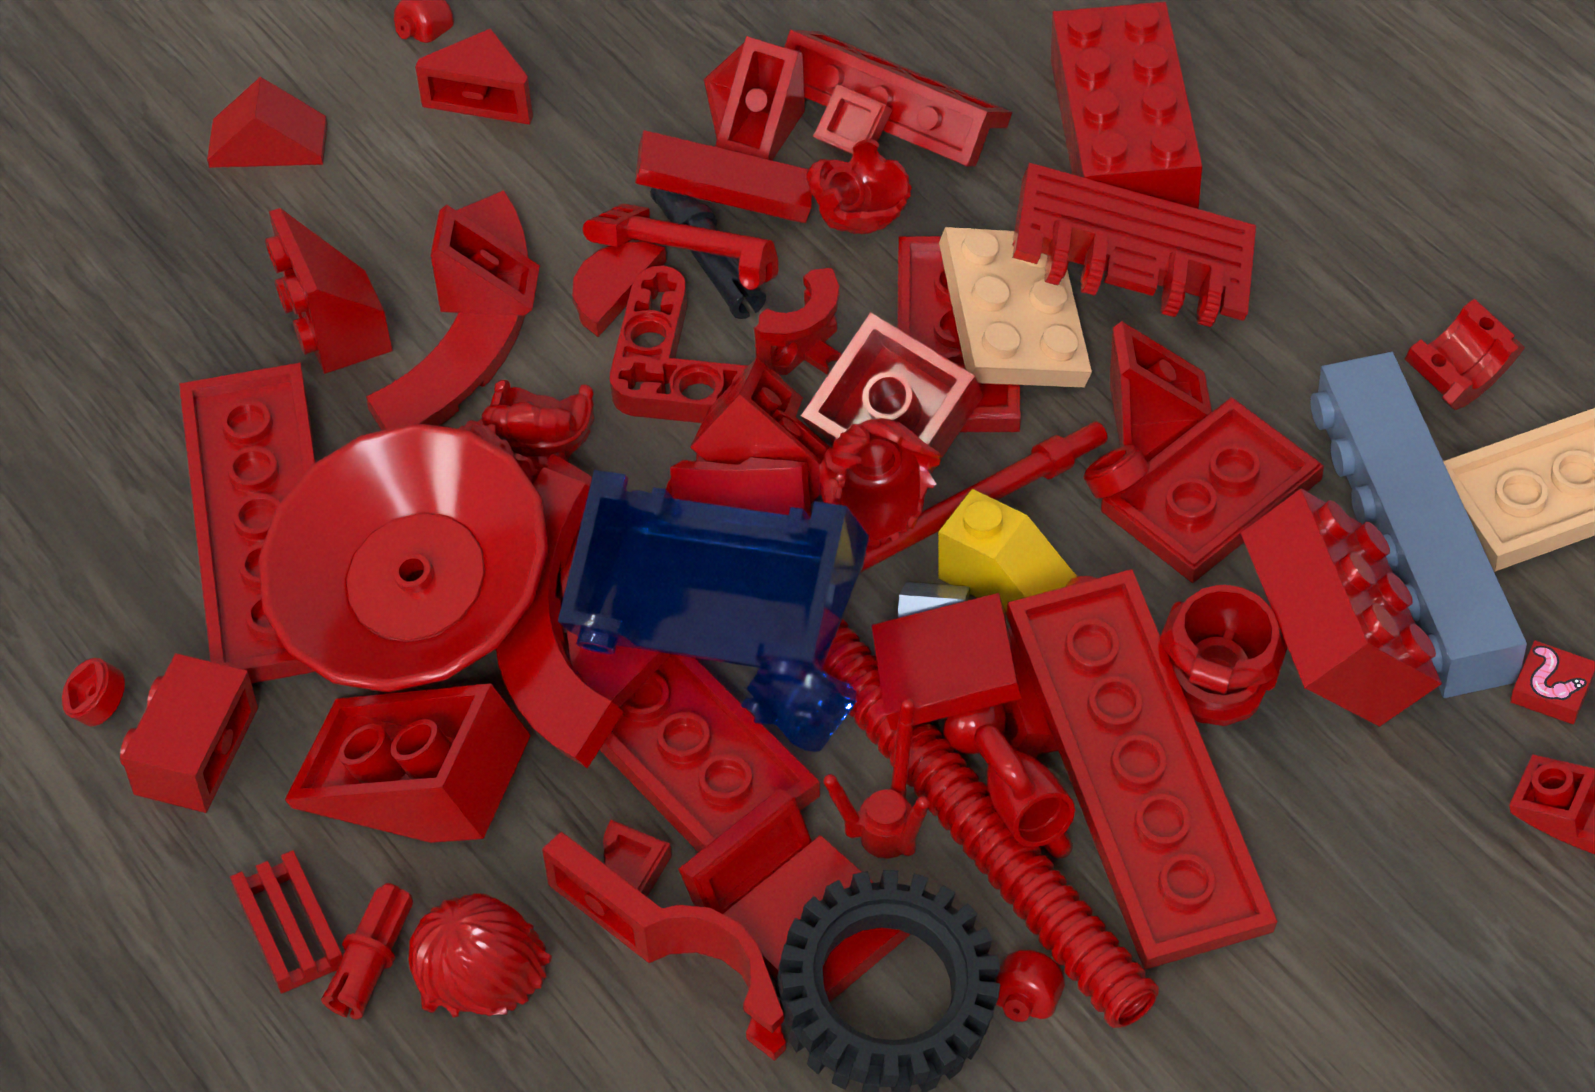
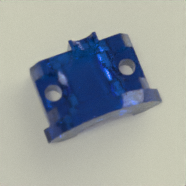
(803, 712)

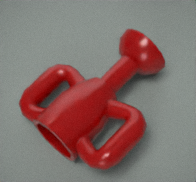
(1019, 785)

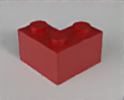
(759, 421)

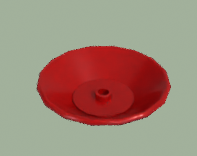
(375, 517)

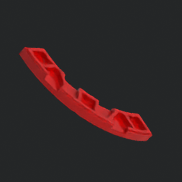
(469, 350)
(533, 654)

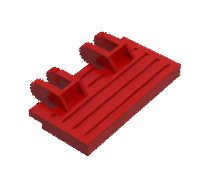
(1135, 242)

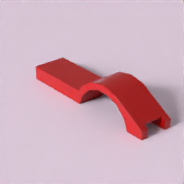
(665, 931)

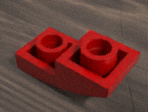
(752, 485)
(1558, 800)

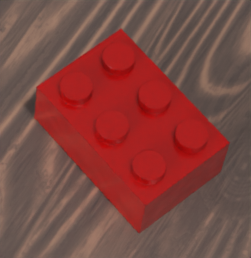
(1341, 607)

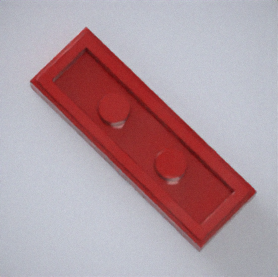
(723, 176)

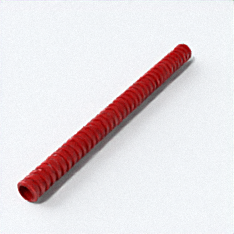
(1019, 871)

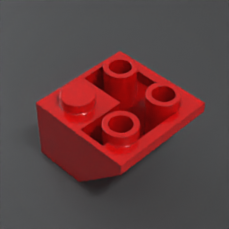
(329, 294)

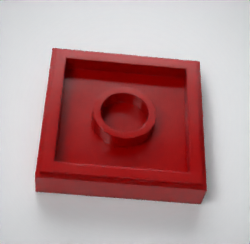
(946, 660)
(780, 898)

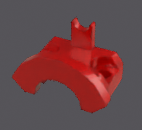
(800, 335)
(1466, 355)

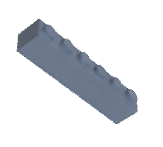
(1414, 504)

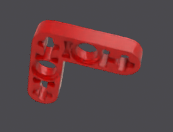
(658, 364)

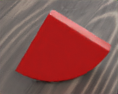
(635, 855)

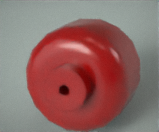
(422, 19)
(1029, 985)

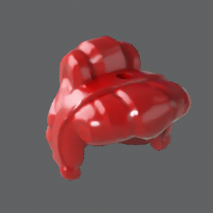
(539, 423)

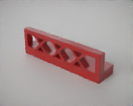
(921, 107)

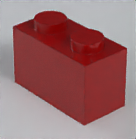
(189, 732)

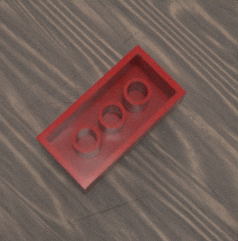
(1125, 100)

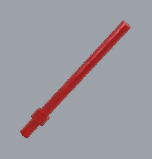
(1046, 460)

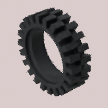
(907, 909)

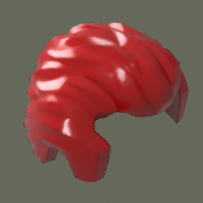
(859, 193)

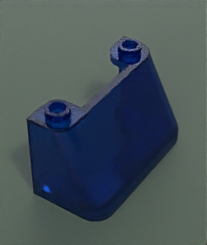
(711, 579)

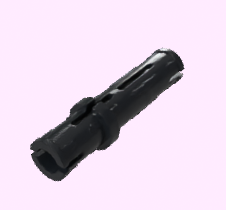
(721, 270)

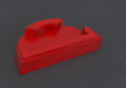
(606, 280)

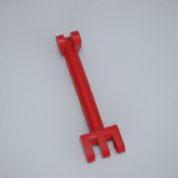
(627, 222)

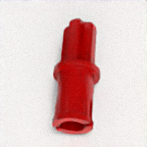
(368, 951)

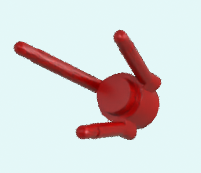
(886, 818)

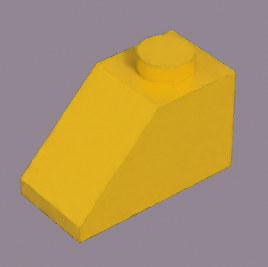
(998, 552)

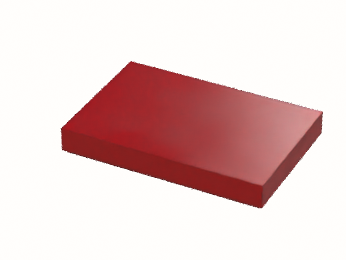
(1211, 488)

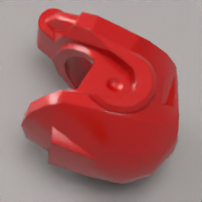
(1224, 652)

